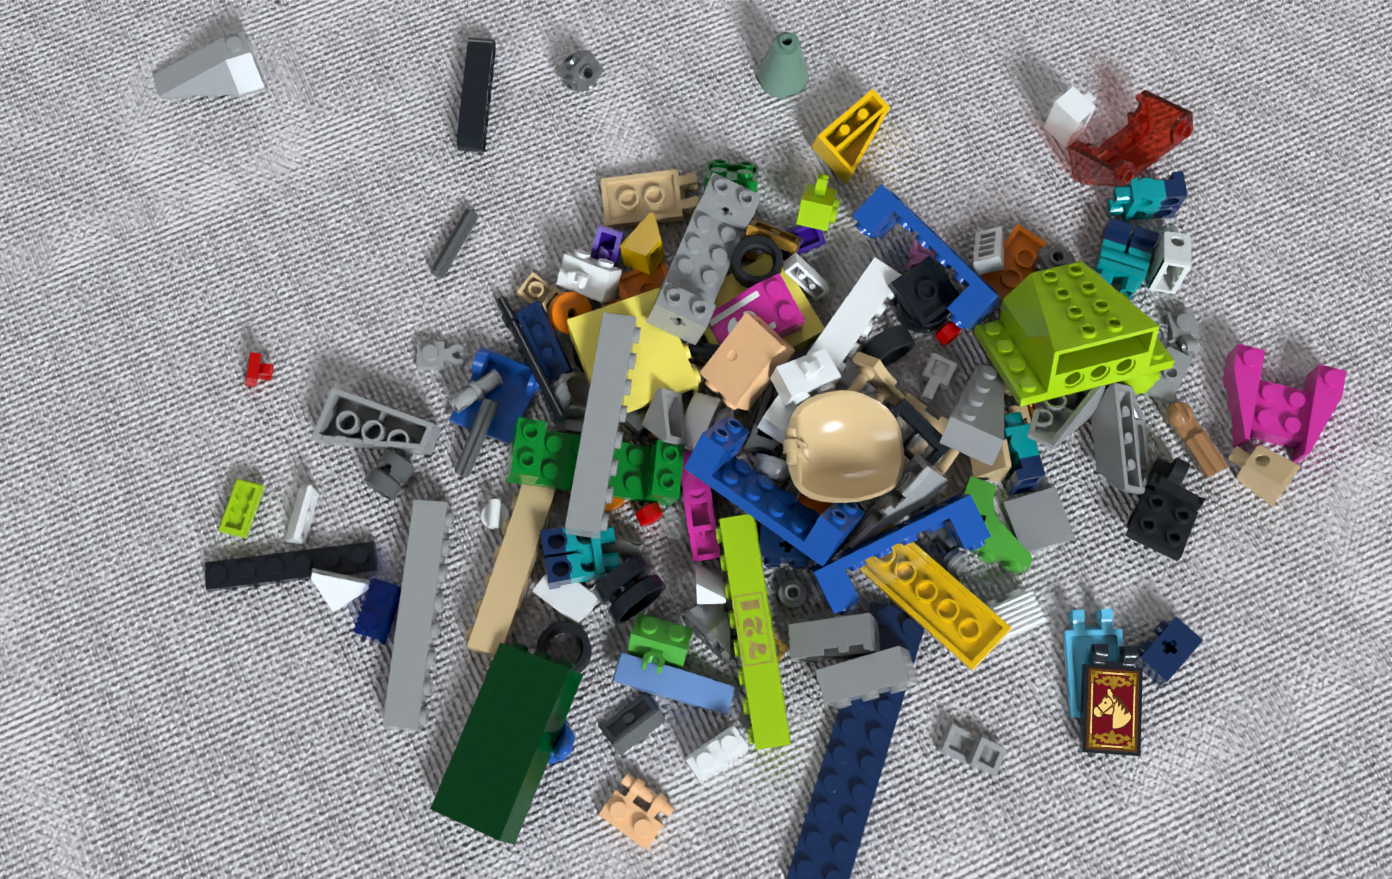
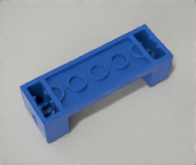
(885, 210)
(956, 514)
(813, 534)

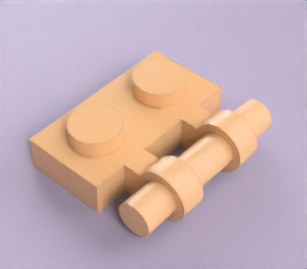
(630, 818)

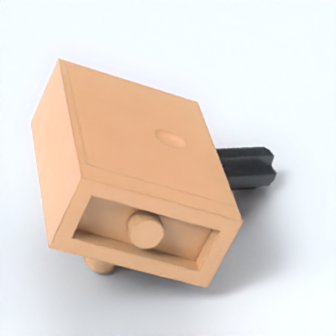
(743, 361)

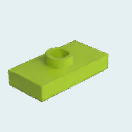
(241, 508)

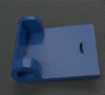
(512, 396)

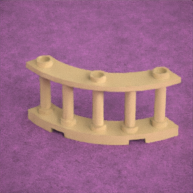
(874, 372)

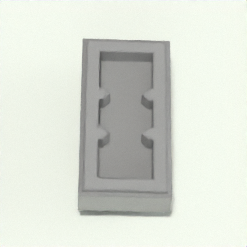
(1170, 380)

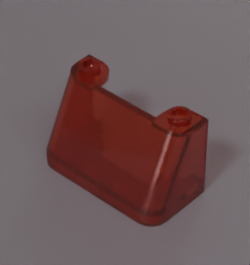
(1150, 134)

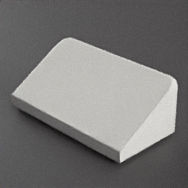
(302, 515)
(709, 586)
(570, 600)

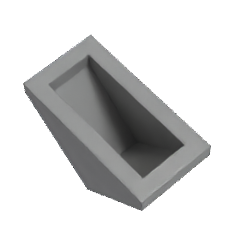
(666, 417)

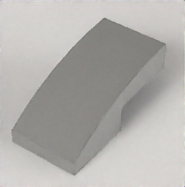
(972, 750)

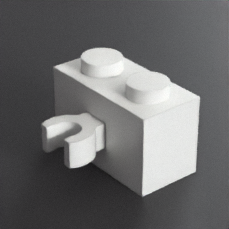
(1069, 115)
(589, 276)
(805, 377)

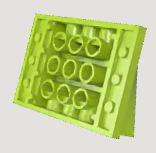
(1069, 334)

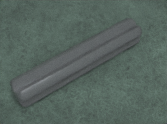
(454, 243)
(476, 437)

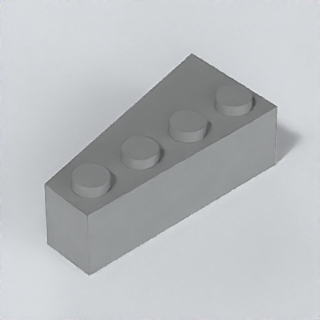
(978, 418)

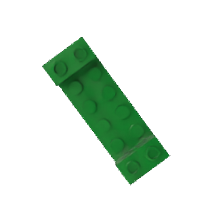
(550, 460)

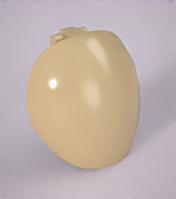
(843, 447)

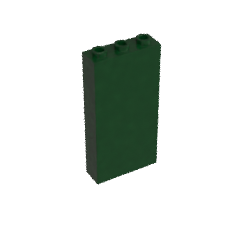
(507, 741)

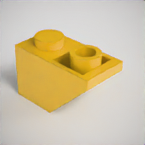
(643, 246)

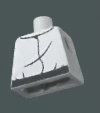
(1171, 250)

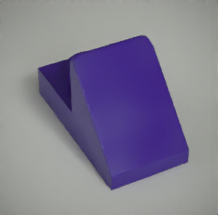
(607, 244)

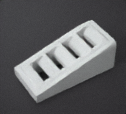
(982, 259)

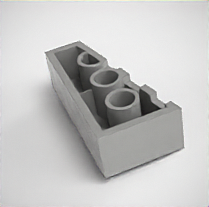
(369, 425)

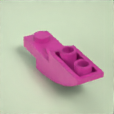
(699, 516)

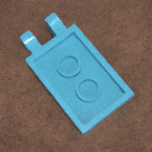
(1077, 650)

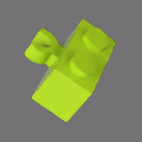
(818, 205)

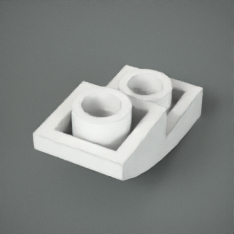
(699, 417)

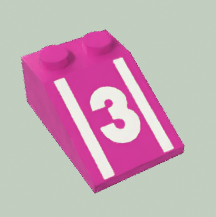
(767, 300)

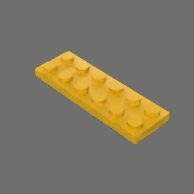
(937, 602)

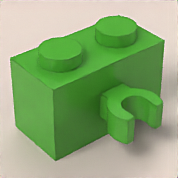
(659, 642)

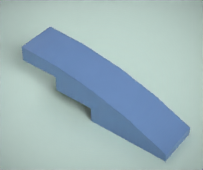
(674, 684)

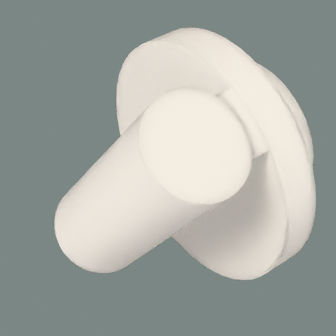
(494, 514)

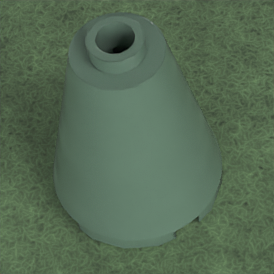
(783, 67)

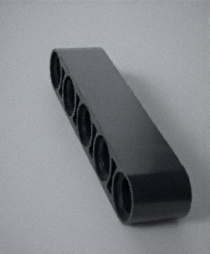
(476, 94)

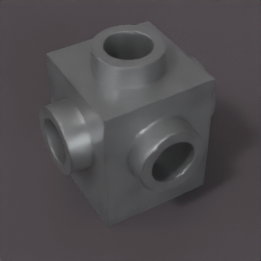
(580, 71)
(1052, 257)

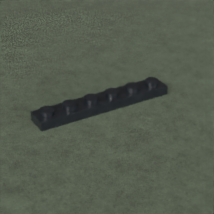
(289, 566)

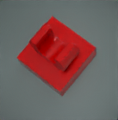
(256, 370)

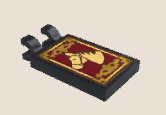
(1111, 703)

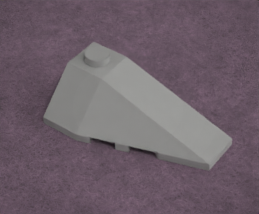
(916, 488)

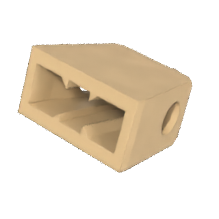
(1264, 472)

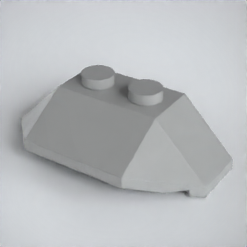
(1121, 440)

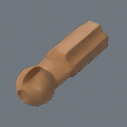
(1195, 439)

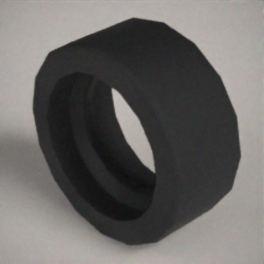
(755, 243)
(890, 345)
(570, 628)

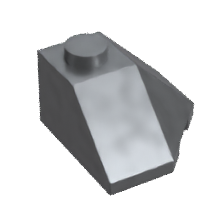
(712, 627)

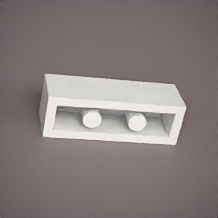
(806, 276)

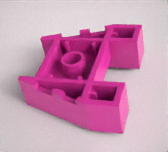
(1278, 411)

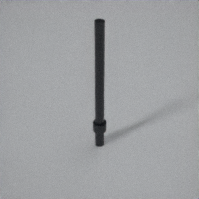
(512, 322)

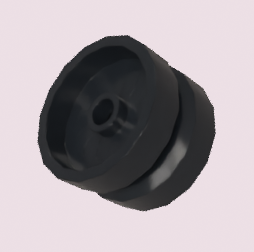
(629, 589)

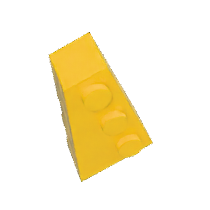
(849, 136)

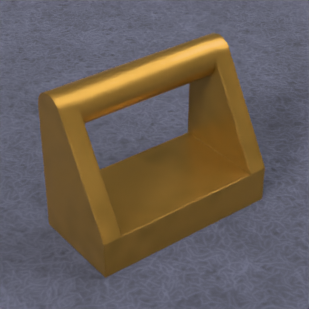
(784, 239)

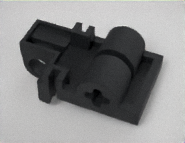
(1165, 510)

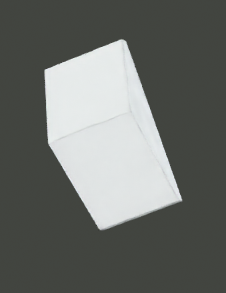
(338, 588)

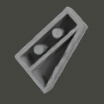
(833, 638)
(867, 677)

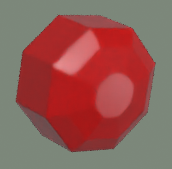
(947, 333)
(649, 514)

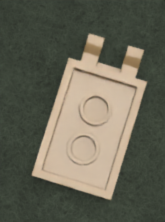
(634, 196)

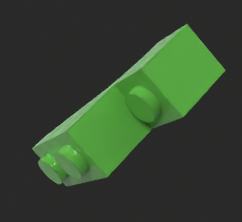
(1002, 545)

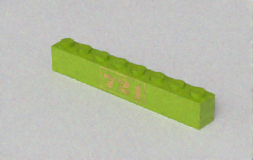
(755, 632)

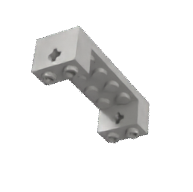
(703, 259)

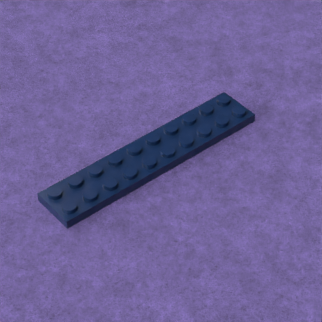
(852, 767)

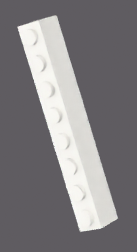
(841, 334)

